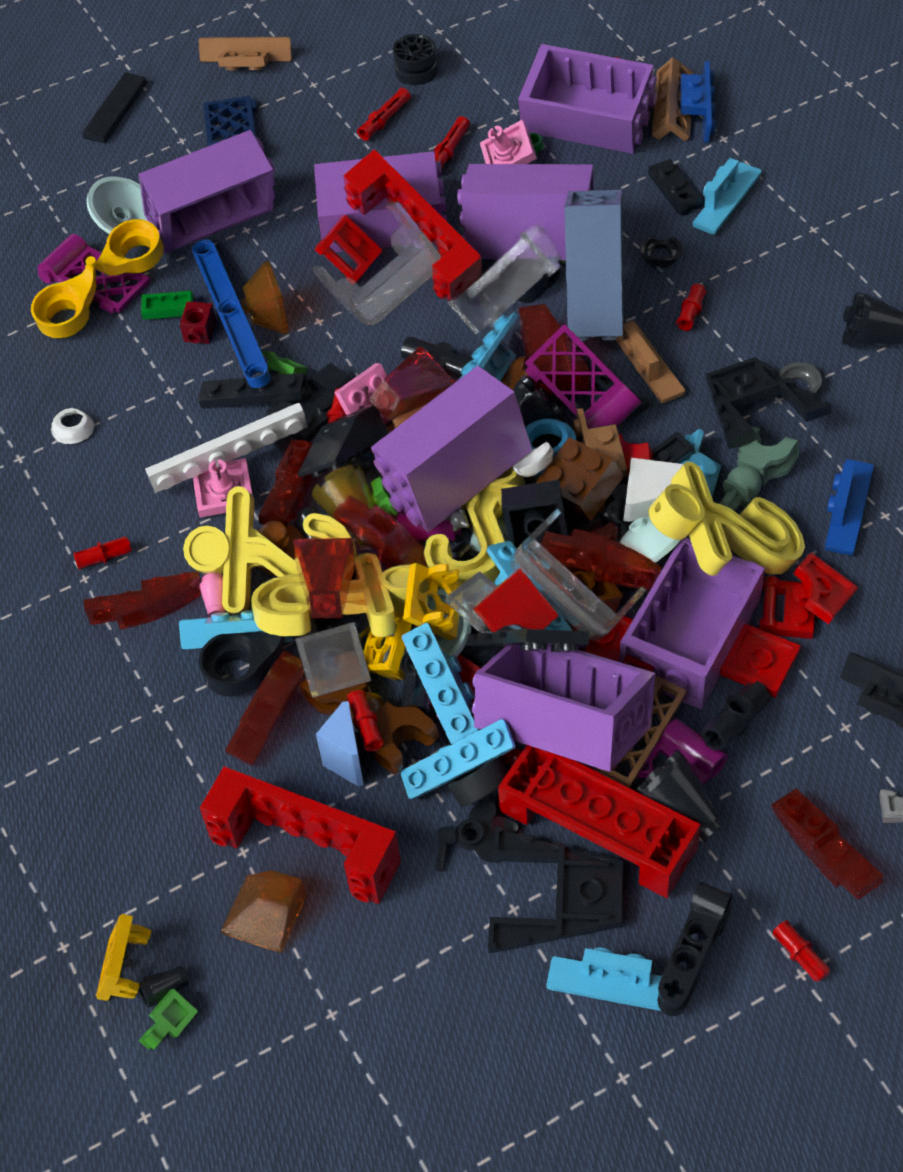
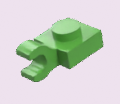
(283, 365)
(381, 496)
(170, 1016)

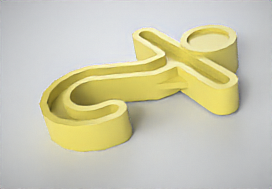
(484, 514)
(758, 534)
(245, 548)
(283, 609)

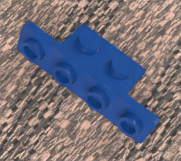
(696, 98)
(848, 506)

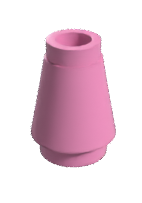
(211, 591)

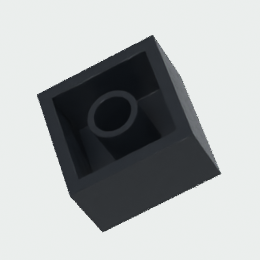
(529, 506)

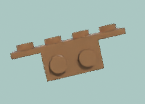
(244, 51)
(649, 363)
(601, 439)

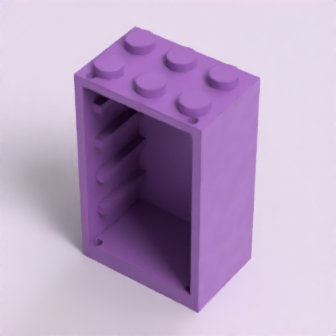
(560, 104)
(208, 190)
(510, 198)
(379, 224)
(452, 448)
(693, 621)
(566, 702)

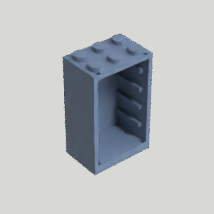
(594, 263)

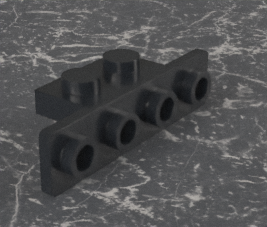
(881, 687)

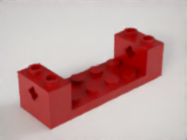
(376, 179)
(603, 813)
(369, 848)

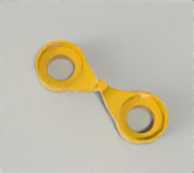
(80, 290)

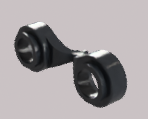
(258, 651)

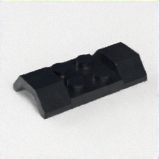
(316, 402)

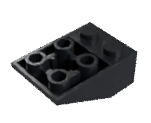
(343, 440)

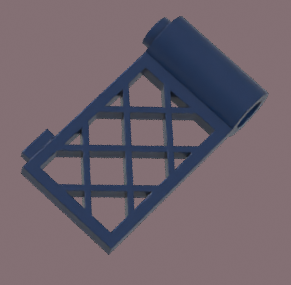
(228, 106)

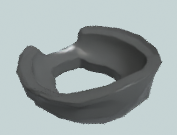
(804, 372)

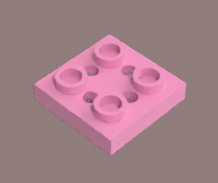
(508, 144)
(357, 392)
(218, 483)

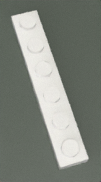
(227, 447)

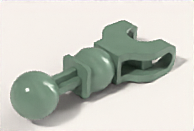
(756, 467)

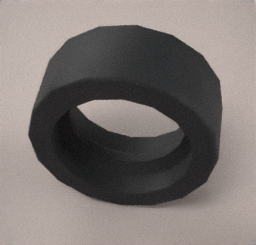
(478, 782)

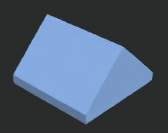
(339, 746)

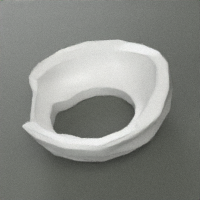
(73, 434)
(534, 461)

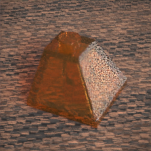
(264, 300)
(265, 909)

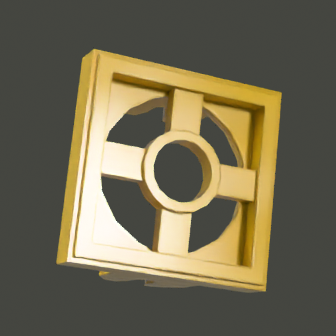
(437, 576)
(374, 654)
(109, 980)

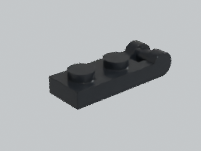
(674, 186)

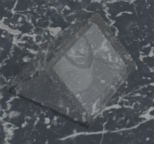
(468, 596)
(333, 659)

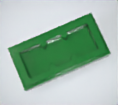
(165, 304)

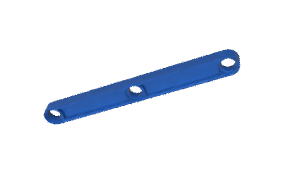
(235, 323)

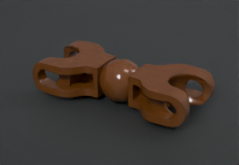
(394, 723)

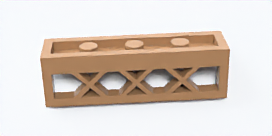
(668, 95)
(660, 685)

